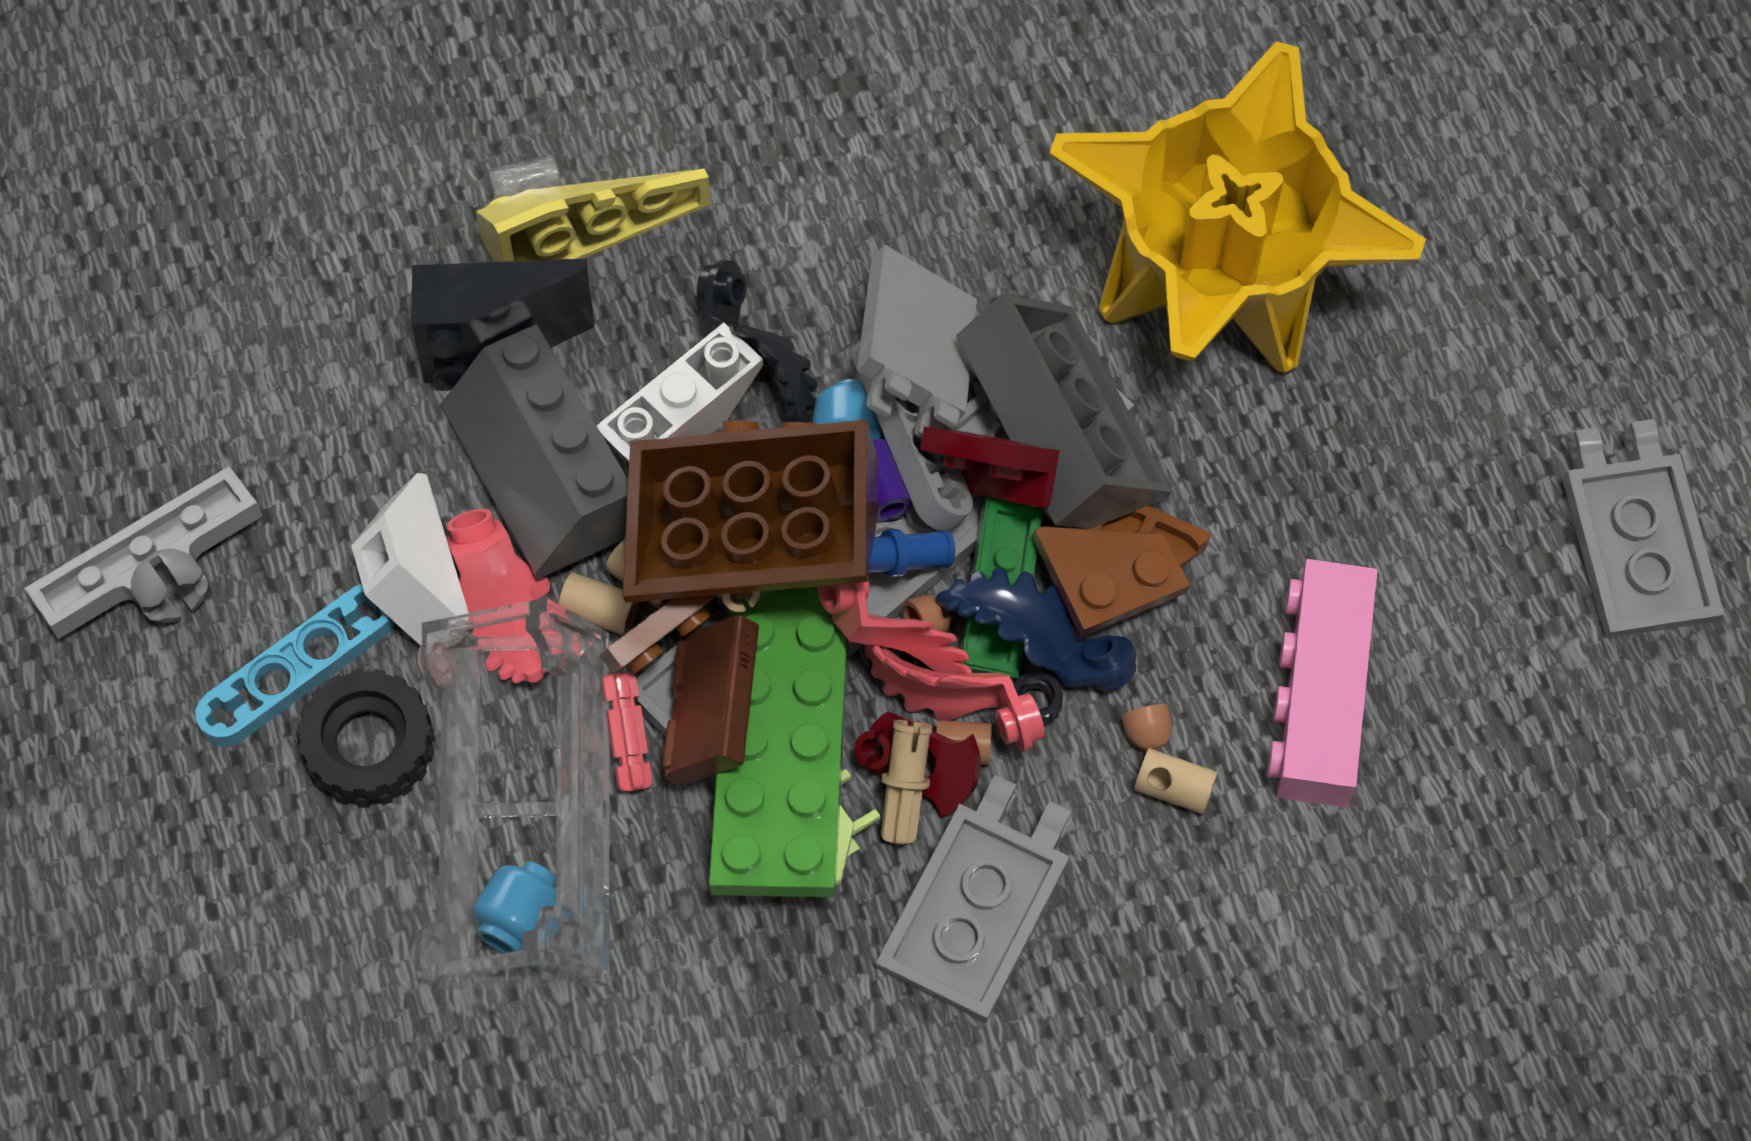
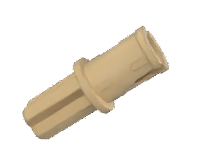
(905, 781)

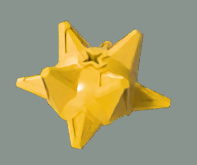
(1232, 214)

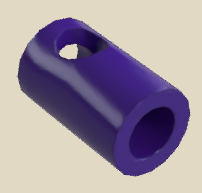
(890, 485)

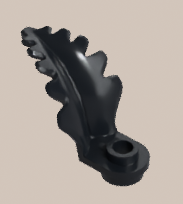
(720, 294)

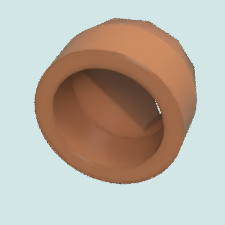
(926, 609)
(1149, 726)

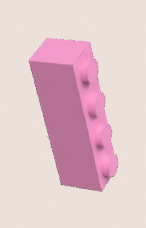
(1325, 685)

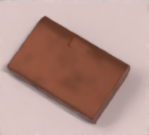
(711, 700)

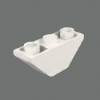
(687, 396)
(408, 560)

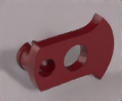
(955, 769)

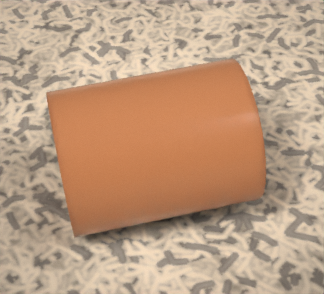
(961, 730)

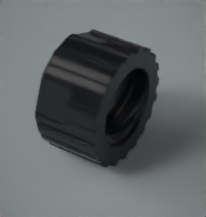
(1047, 684)

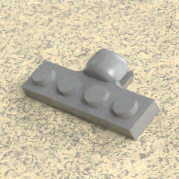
(148, 558)

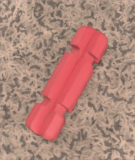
(626, 731)

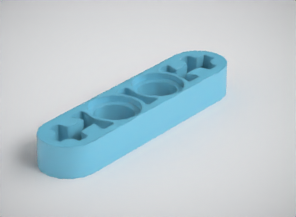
(291, 657)

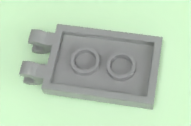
(912, 341)
(1639, 535)
(977, 903)

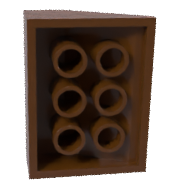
(750, 511)

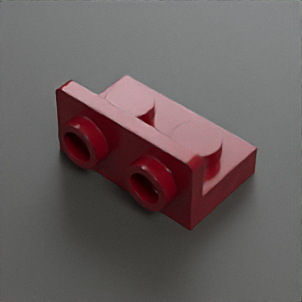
(997, 465)

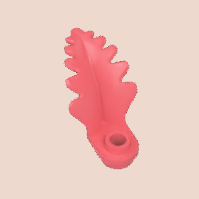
(496, 578)
(915, 637)
(959, 695)

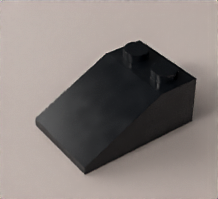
(475, 304)

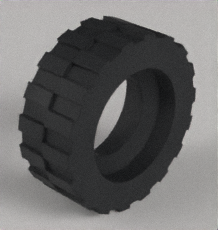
(358, 694)

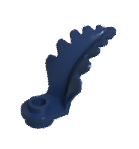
(1043, 627)

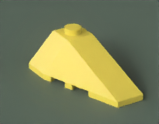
(587, 216)

